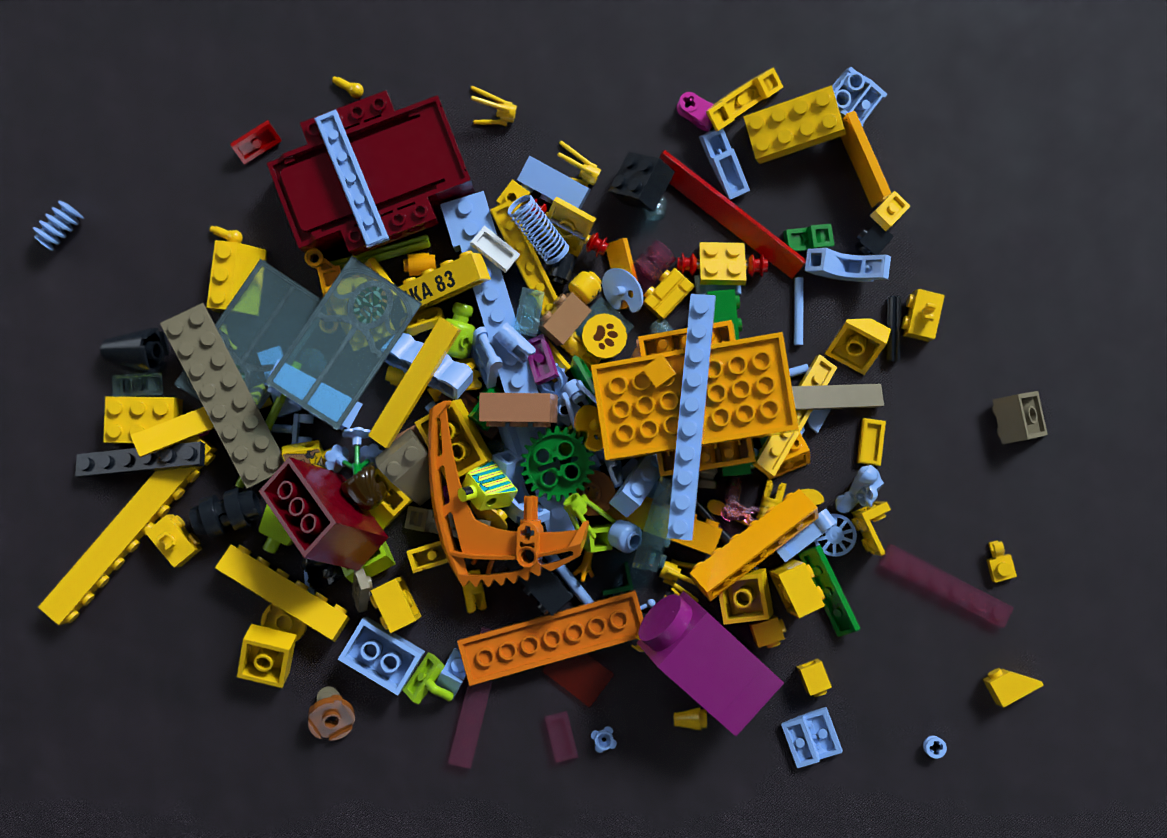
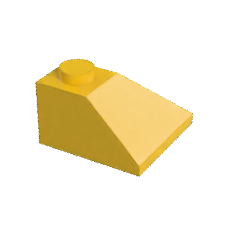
(859, 343)

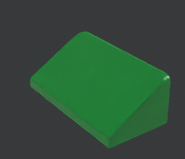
(581, 372)

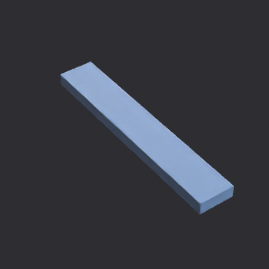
(351, 178)

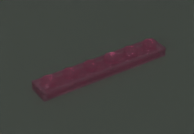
(946, 585)

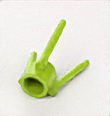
(576, 507)

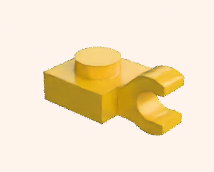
(1000, 566)

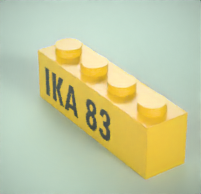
(447, 280)

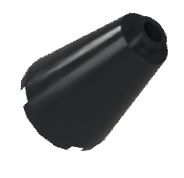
(138, 350)

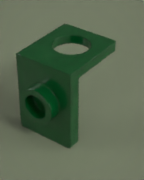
(620, 589)

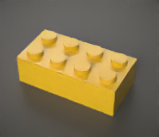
(794, 125)

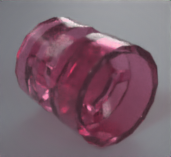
(660, 255)

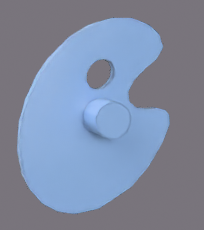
(616, 288)

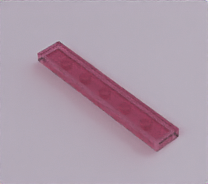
(470, 722)

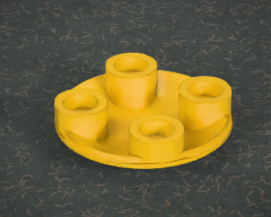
(496, 516)

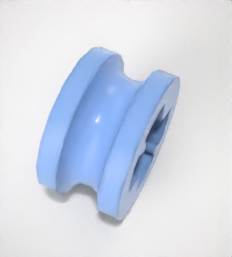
(929, 741)

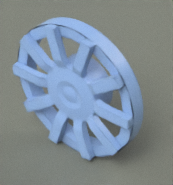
(835, 536)

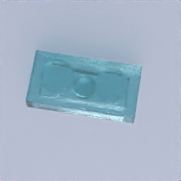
(529, 311)

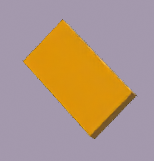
(864, 160)

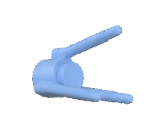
(574, 391)

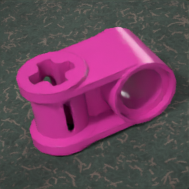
(696, 111)

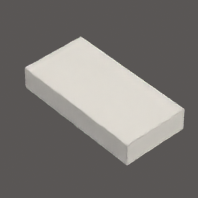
(494, 249)

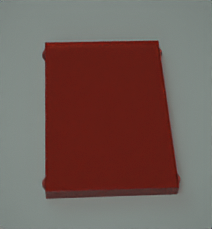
(580, 676)

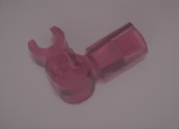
(733, 509)

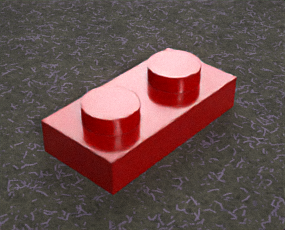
(255, 142)

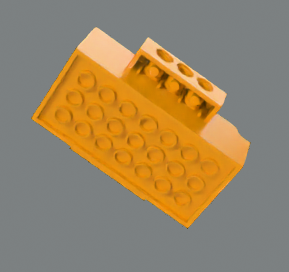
(744, 399)

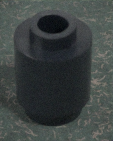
(561, 272)

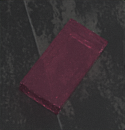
(561, 736)

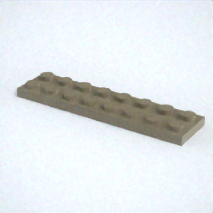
(224, 394)

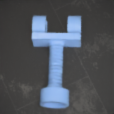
(295, 428)

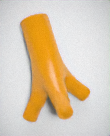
(585, 566)

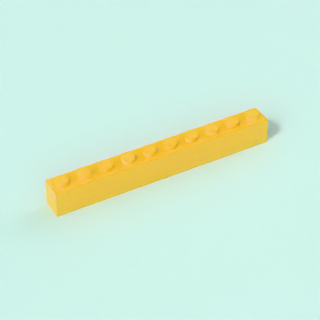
(120, 538)

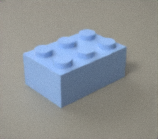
(381, 655)

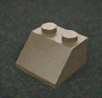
(1019, 417)

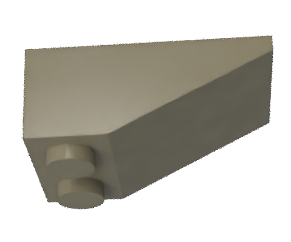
(408, 466)

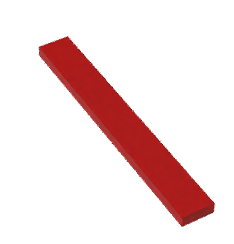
(733, 217)

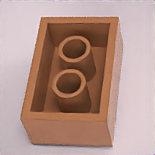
(518, 409)

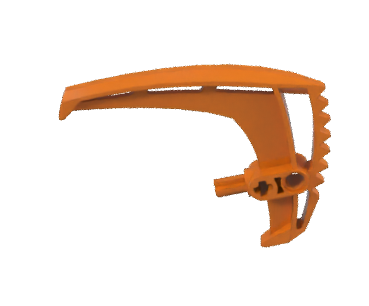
(482, 540)

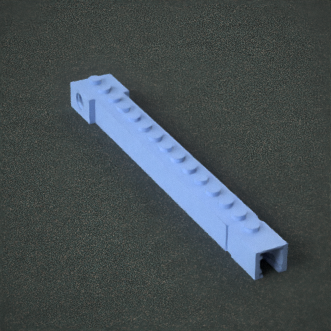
(464, 221)

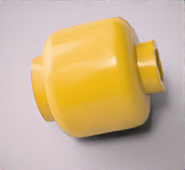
(585, 286)

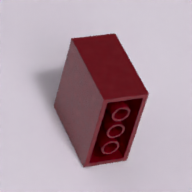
(320, 516)

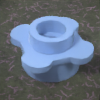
(609, 743)

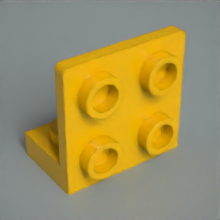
(862, 523)

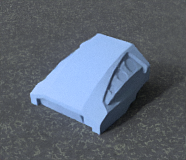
(857, 94)

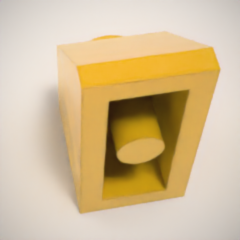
(1009, 686)

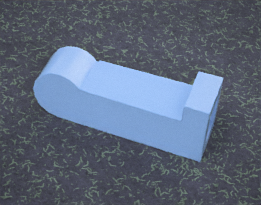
(807, 536)

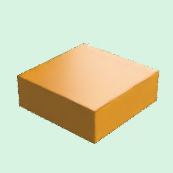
(659, 371)

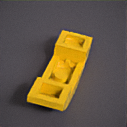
(743, 98)

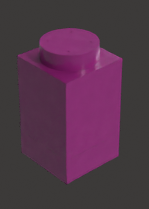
(706, 661)

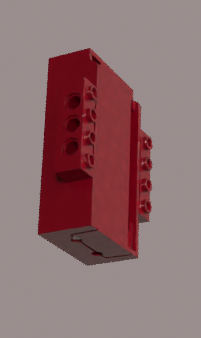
(406, 162)

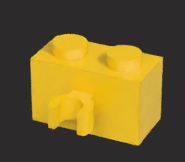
(922, 315)
(174, 540)

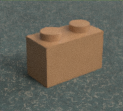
(563, 318)

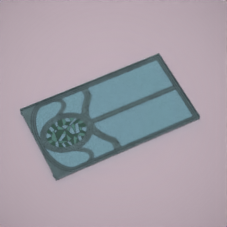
(261, 326)
(344, 343)

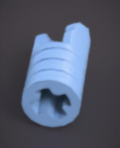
(514, 343)

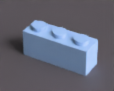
(552, 183)
(636, 485)

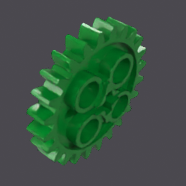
(552, 443)

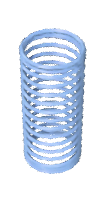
(527, 206)

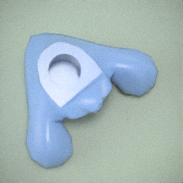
(862, 490)

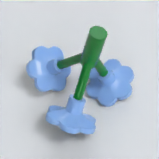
(338, 455)

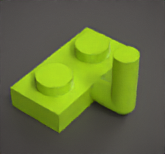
(424, 679)

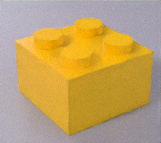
(747, 599)
(395, 604)
(266, 655)

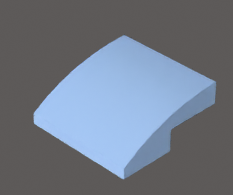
(811, 737)

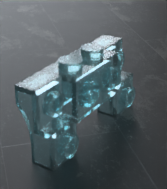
(654, 536)

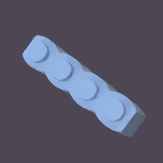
(450, 378)

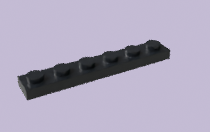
(128, 461)

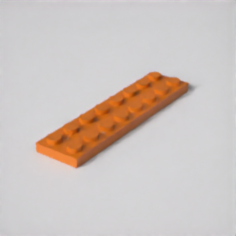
(551, 638)

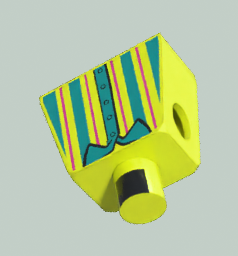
(487, 487)

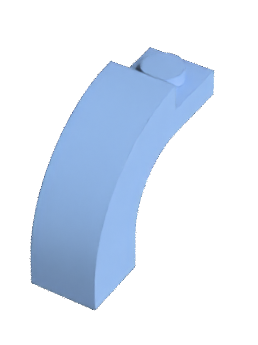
(847, 267)
(510, 466)

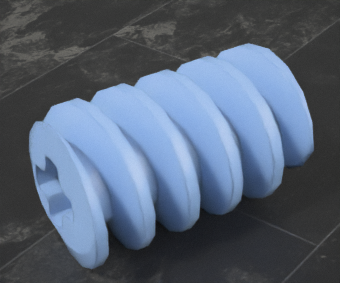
(56, 225)

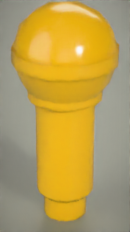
(354, 89)
(230, 236)

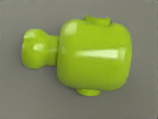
(462, 346)

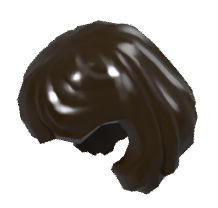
(364, 490)

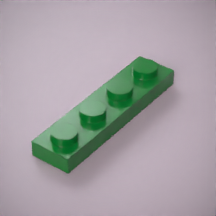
(835, 600)

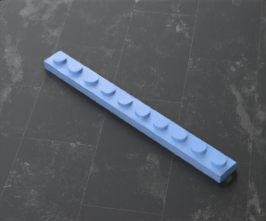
(691, 417)

